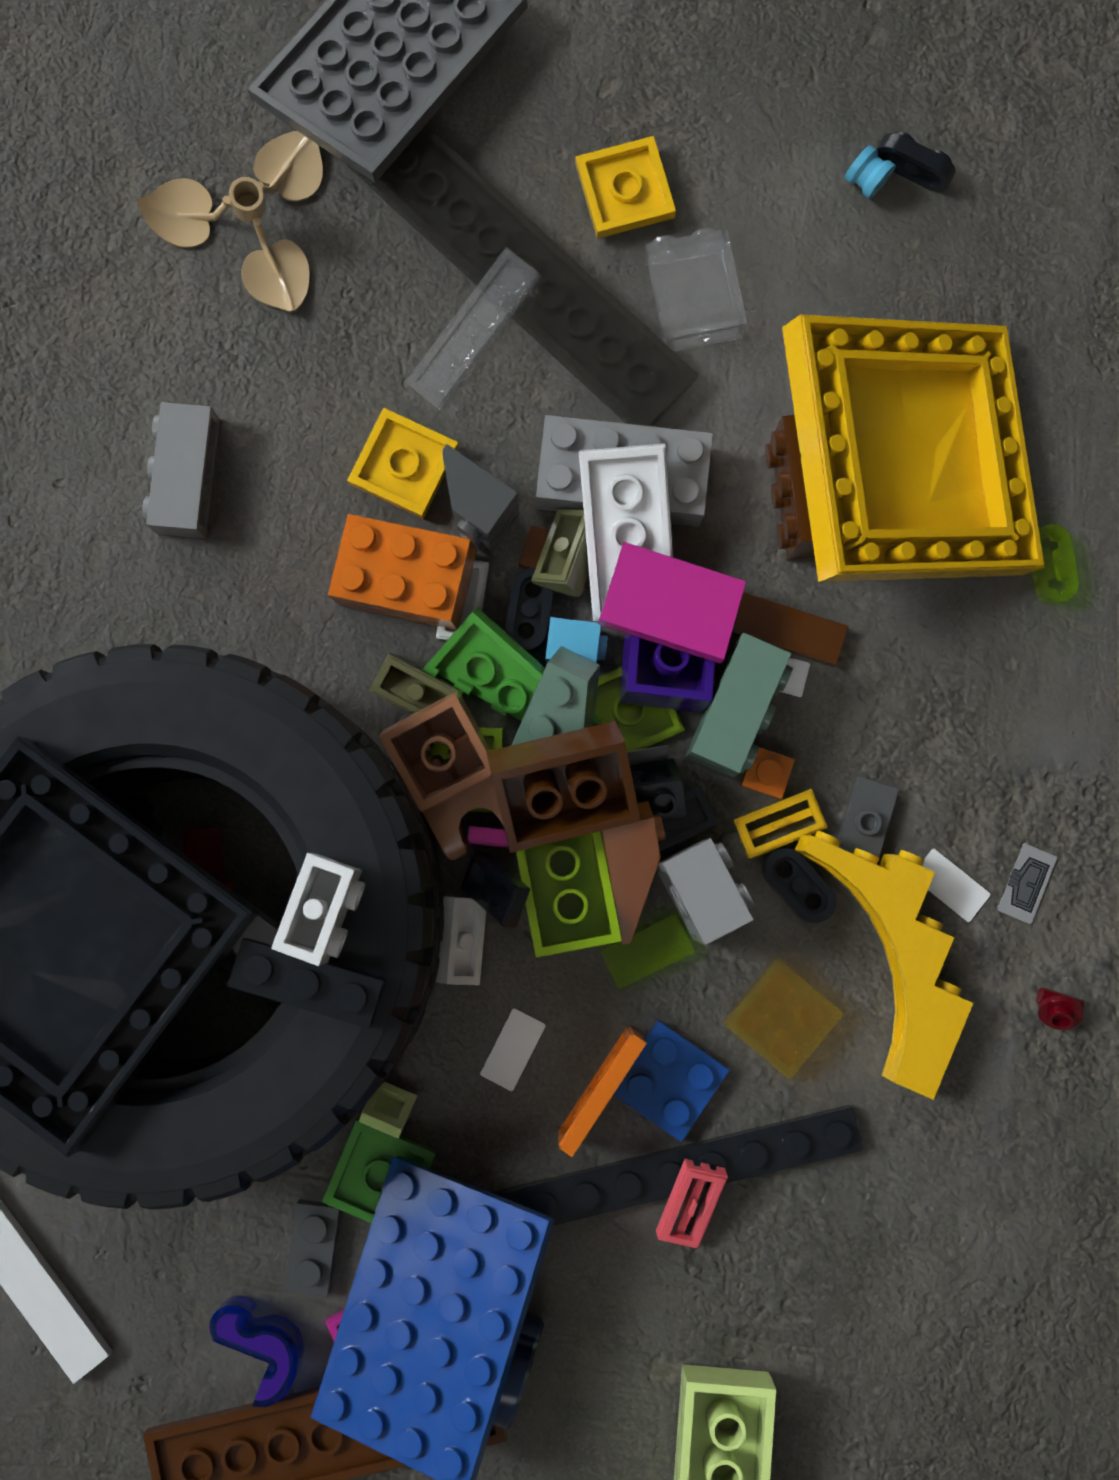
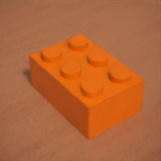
(402, 572)

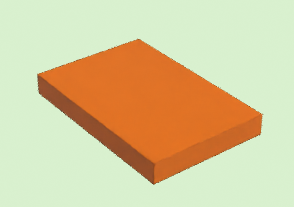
(600, 1090)

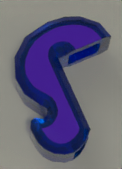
(264, 1338)

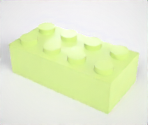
(724, 1424)

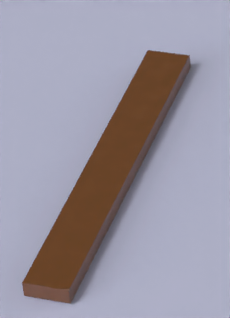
(763, 619)

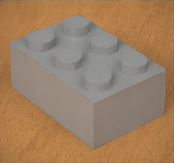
(705, 891)

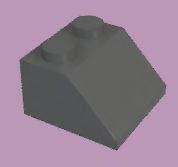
(479, 501)

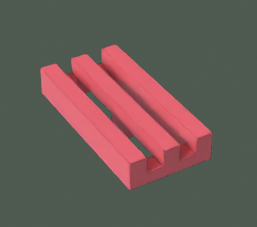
(700, 1174)

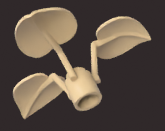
(277, 273)

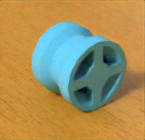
(869, 172)

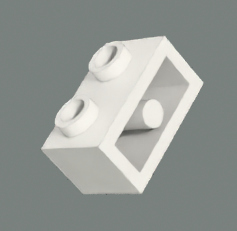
(317, 910)

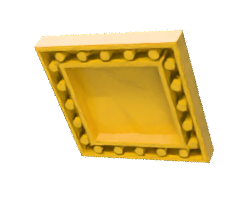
(911, 449)

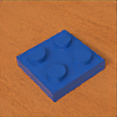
(671, 1081)

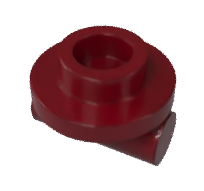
(1059, 1009)

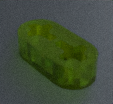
(1063, 563)

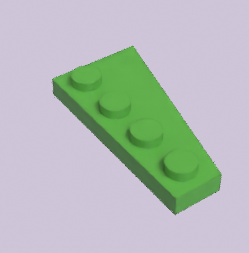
(489, 665)

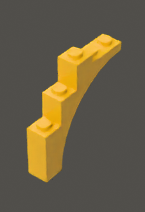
(926, 1013)

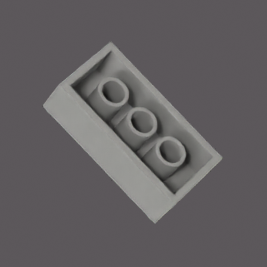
(560, 472)

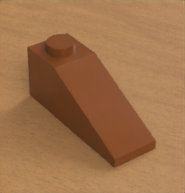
(632, 863)

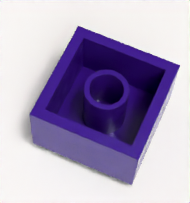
(664, 677)

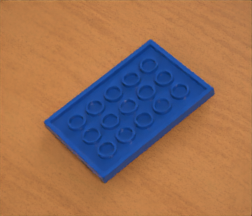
(432, 1321)

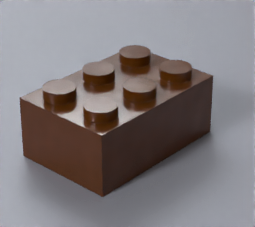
(789, 491)
(564, 786)

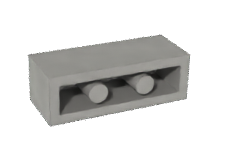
(181, 470)

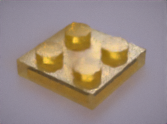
(783, 1018)

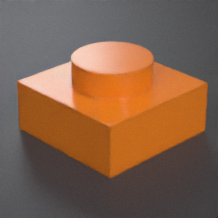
(768, 774)

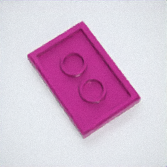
(672, 602)

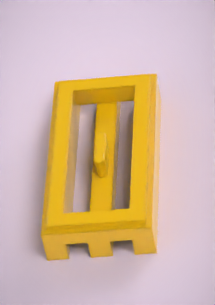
(746, 837)

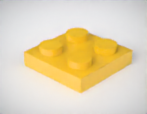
(625, 187)
(401, 463)

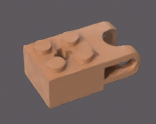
(441, 786)

